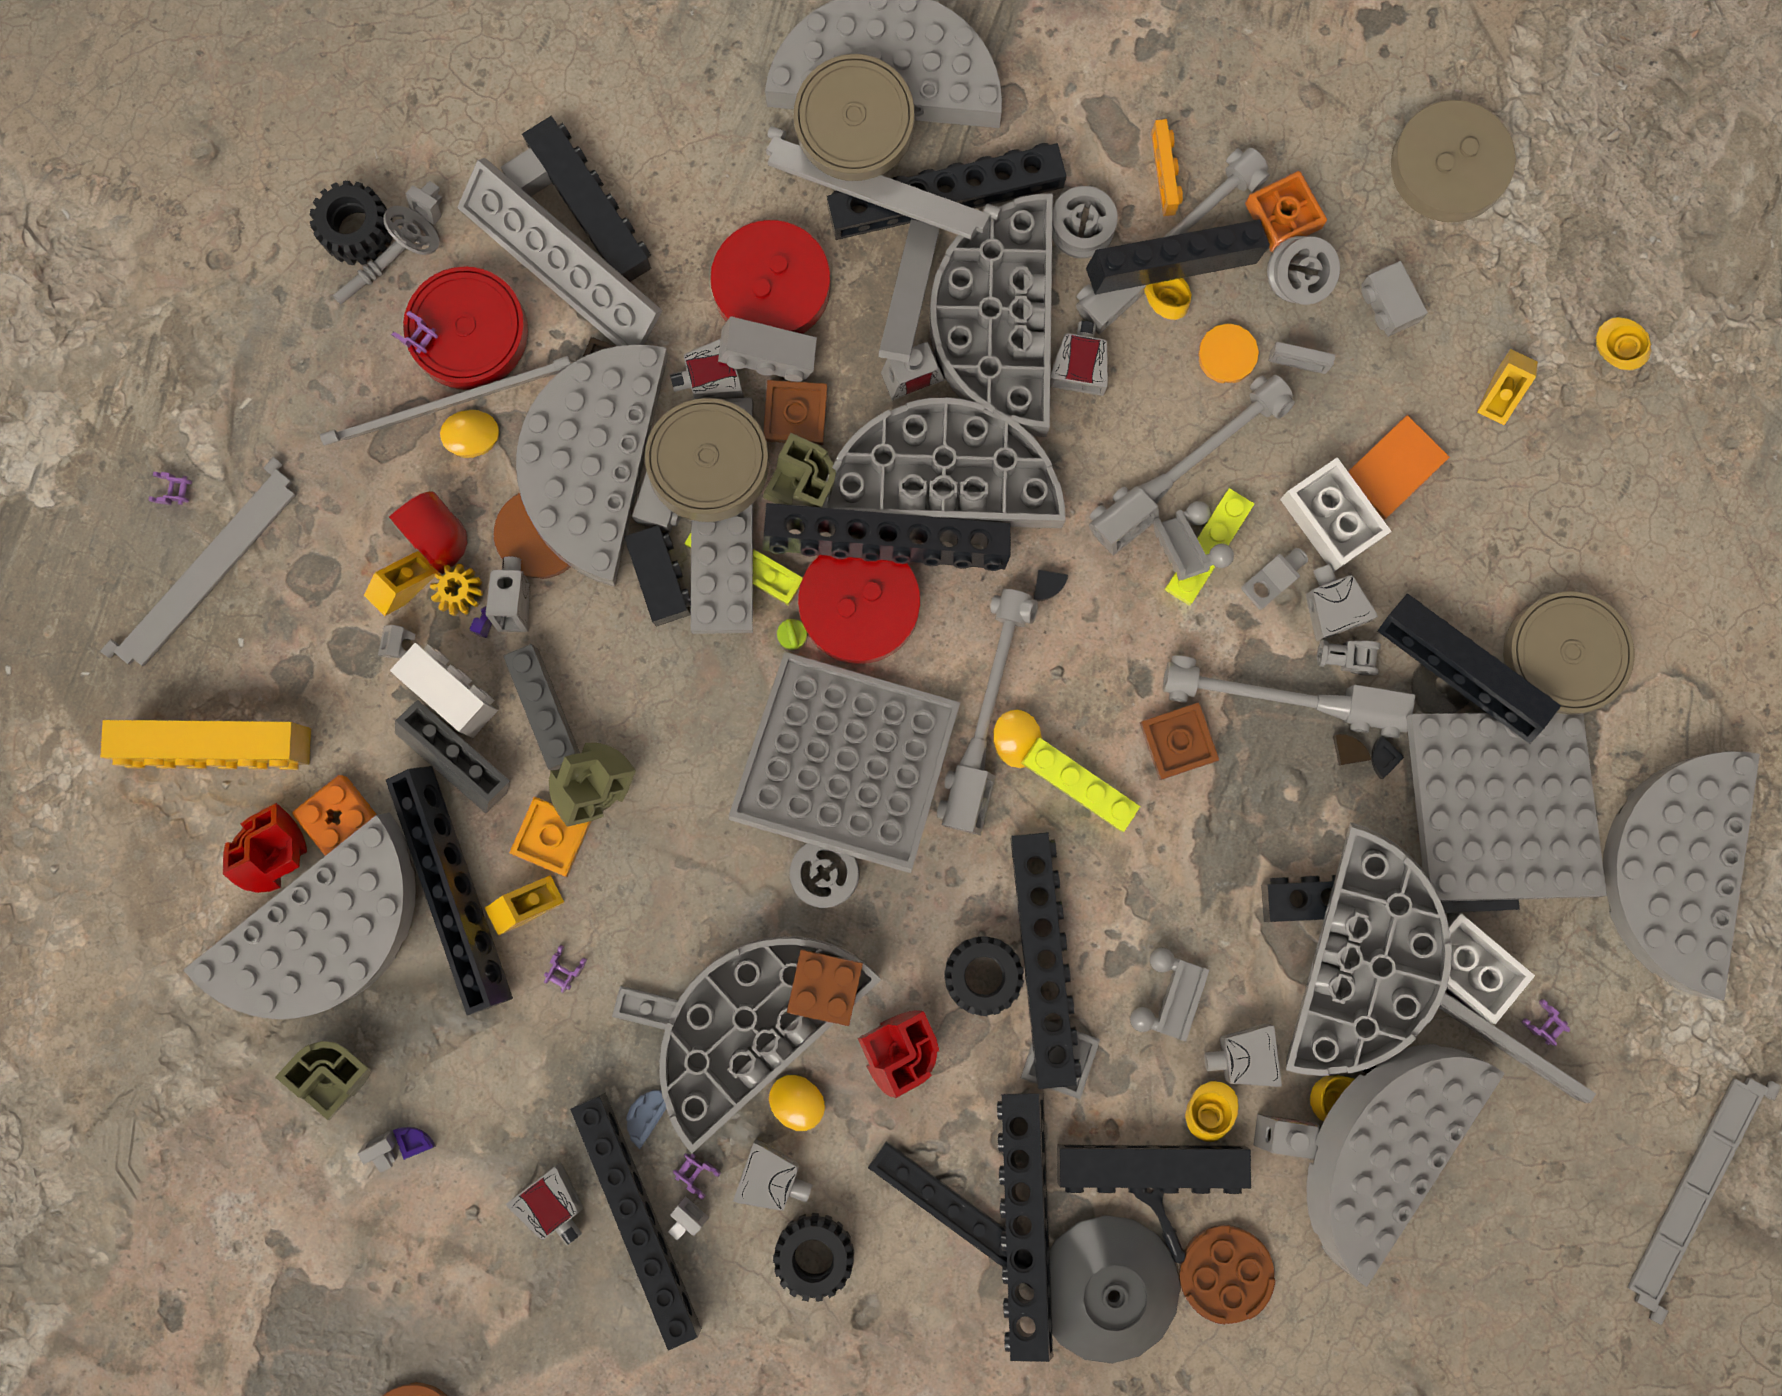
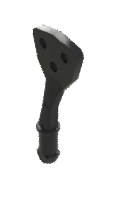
(1154, 1200)

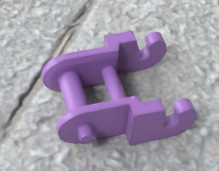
(421, 326)
(167, 499)
(564, 984)
(1553, 1013)
(691, 1160)

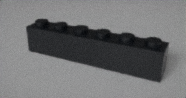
(586, 199)
(1177, 256)
(1469, 668)
(1154, 1167)

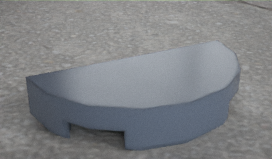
(644, 1116)

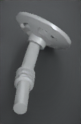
(404, 239)

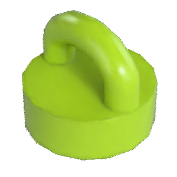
(791, 634)

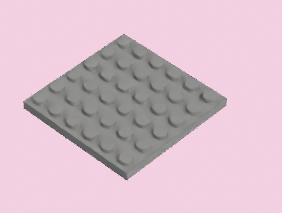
(845, 762)
(1503, 811)

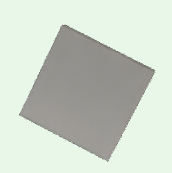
(1084, 1051)

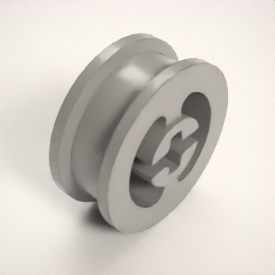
(1065, 217)
(1314, 255)
(838, 893)

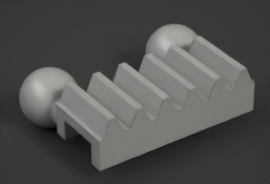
(1183, 546)
(1180, 999)

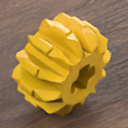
(466, 592)

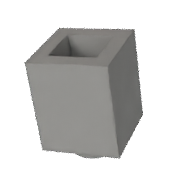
(527, 172)

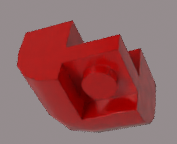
(432, 529)
(264, 850)
(901, 1052)

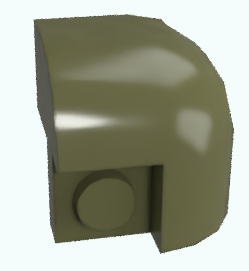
(801, 474)
(589, 783)
(324, 1076)

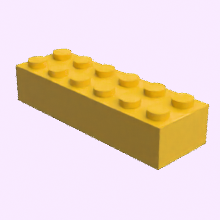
(205, 744)

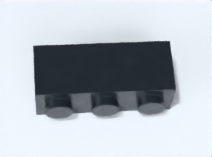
(658, 575)

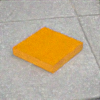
(547, 839)

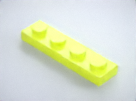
(1218, 530)
(771, 577)
(1080, 784)

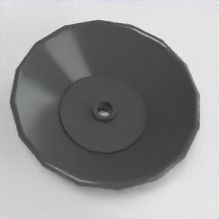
(1105, 1257)

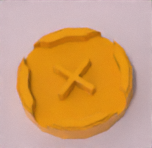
(1228, 353)

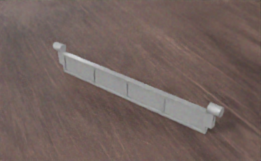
(883, 191)
(334, 436)
(206, 570)
(1696, 1192)

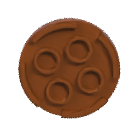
(518, 538)
(1227, 1274)

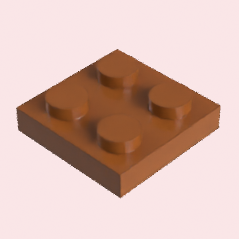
(796, 410)
(1179, 741)
(824, 987)

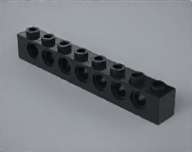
(992, 190)
(901, 528)
(449, 889)
(1279, 908)
(1047, 1073)
(636, 1221)
(1023, 1345)

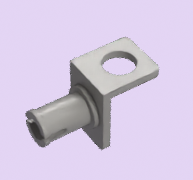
(1276, 576)

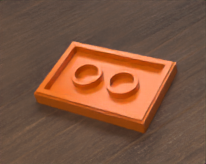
(1397, 466)

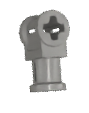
(1352, 656)

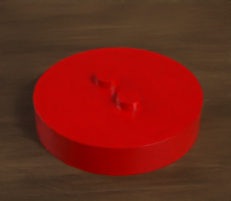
(771, 276)
(476, 323)
(858, 607)

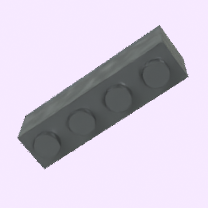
(541, 705)
(451, 756)

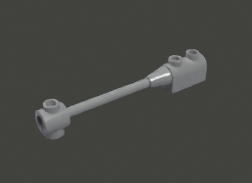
(1244, 172)
(1138, 507)
(1360, 706)
(970, 784)

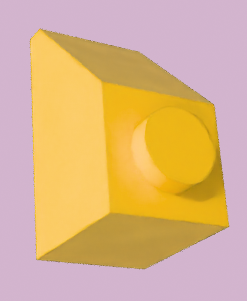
(1508, 386)
(399, 582)
(523, 905)

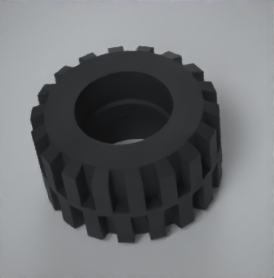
(335, 207)
(1011, 975)
(805, 1283)

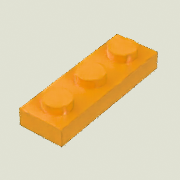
(1166, 167)

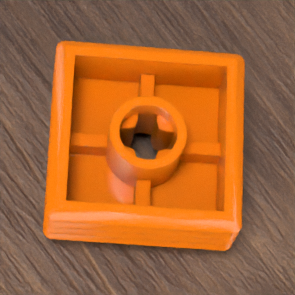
(1290, 195)
(317, 813)

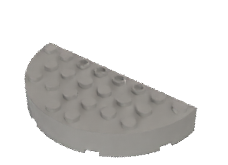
(921, 39)
(996, 314)
(587, 452)
(948, 464)
(1679, 868)
(321, 933)
(1375, 962)
(736, 1034)
(1388, 1147)

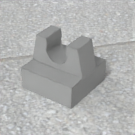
(425, 201)
(391, 641)
(379, 1151)
(687, 1218)

